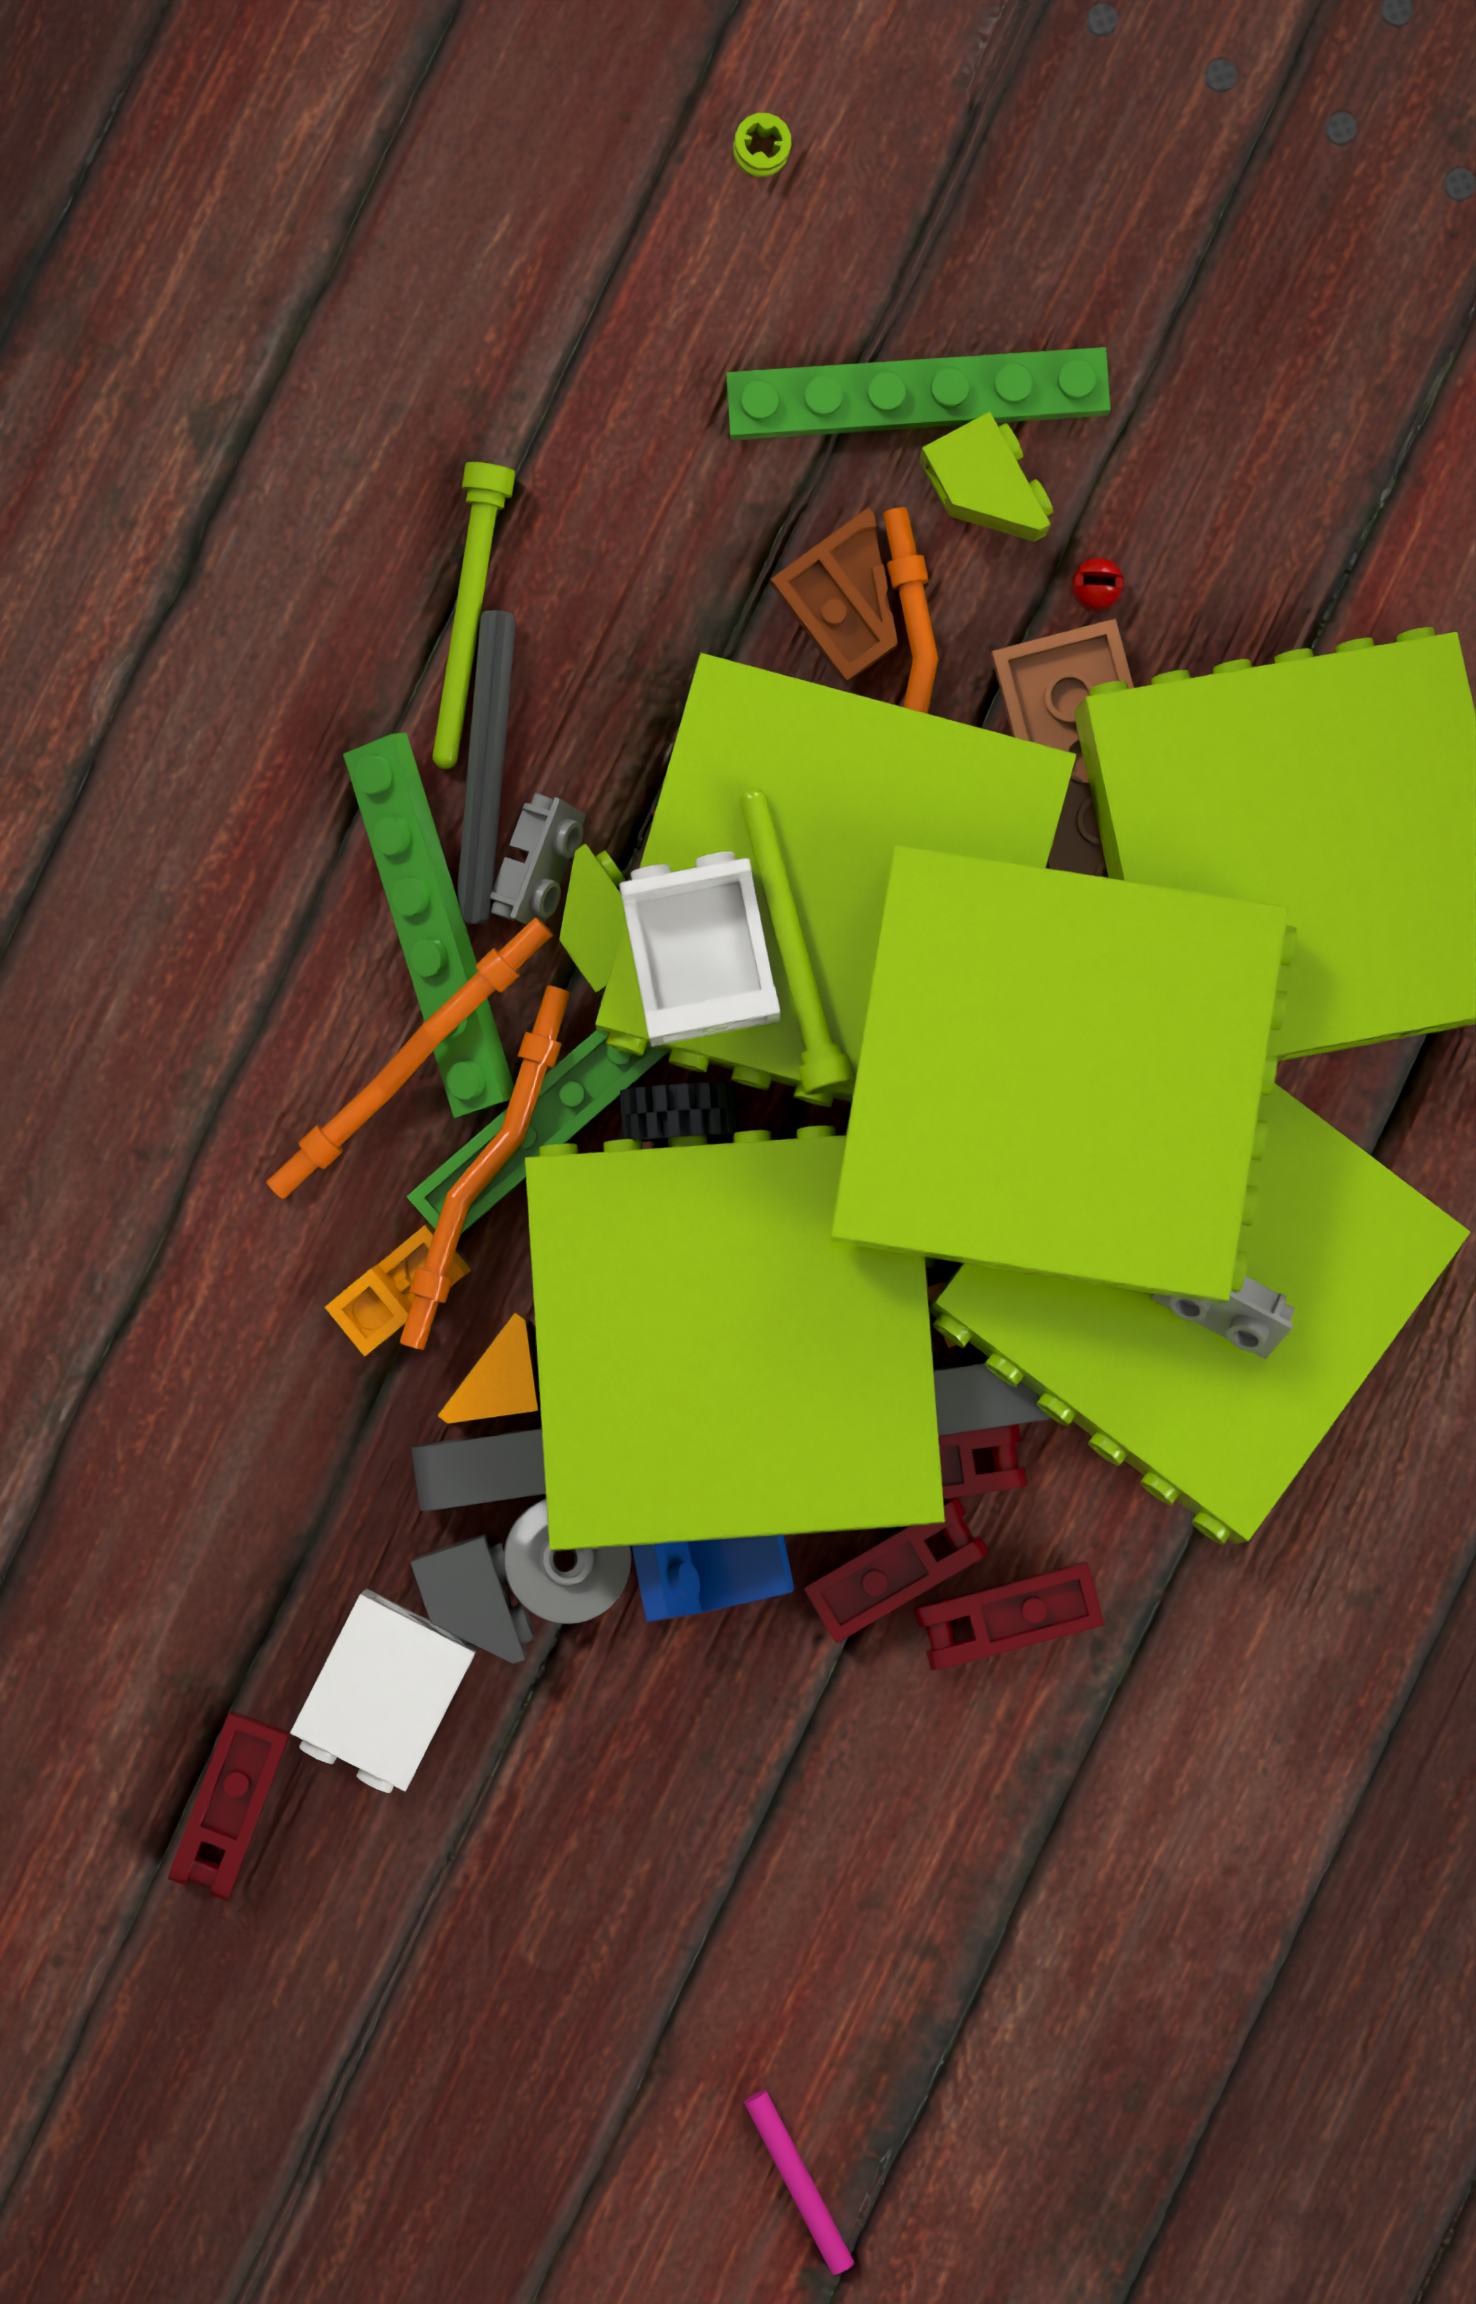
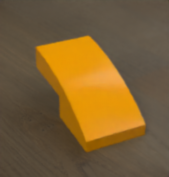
(381, 1298)

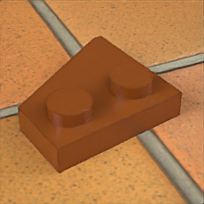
(842, 597)

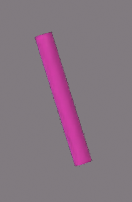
(799, 2182)

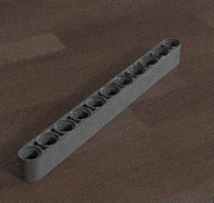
(513, 1461)

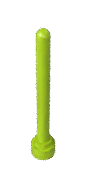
(486, 491)
(824, 1064)

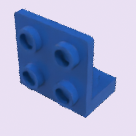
(710, 1574)

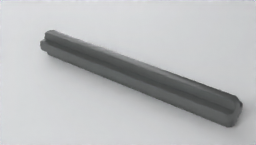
(485, 766)

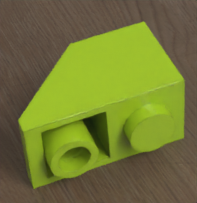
(982, 481)
(593, 916)

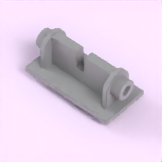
(550, 835)
(1250, 1320)

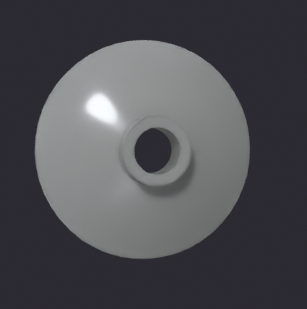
(556, 1595)

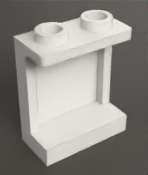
(699, 949)
(382, 1692)

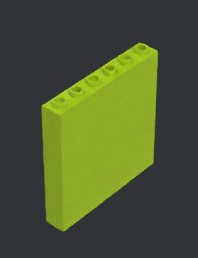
(841, 791)
(1316, 792)
(1063, 1075)
(719, 1352)
(1186, 1403)

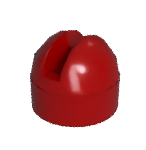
(1097, 596)

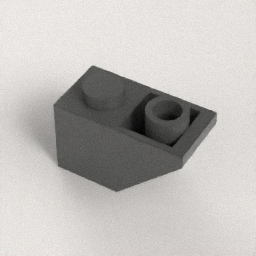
(469, 1597)

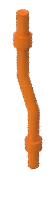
(908, 575)
(494, 973)
(432, 1282)

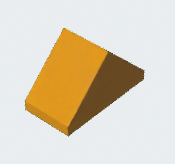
(501, 1380)

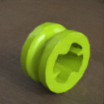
(765, 125)

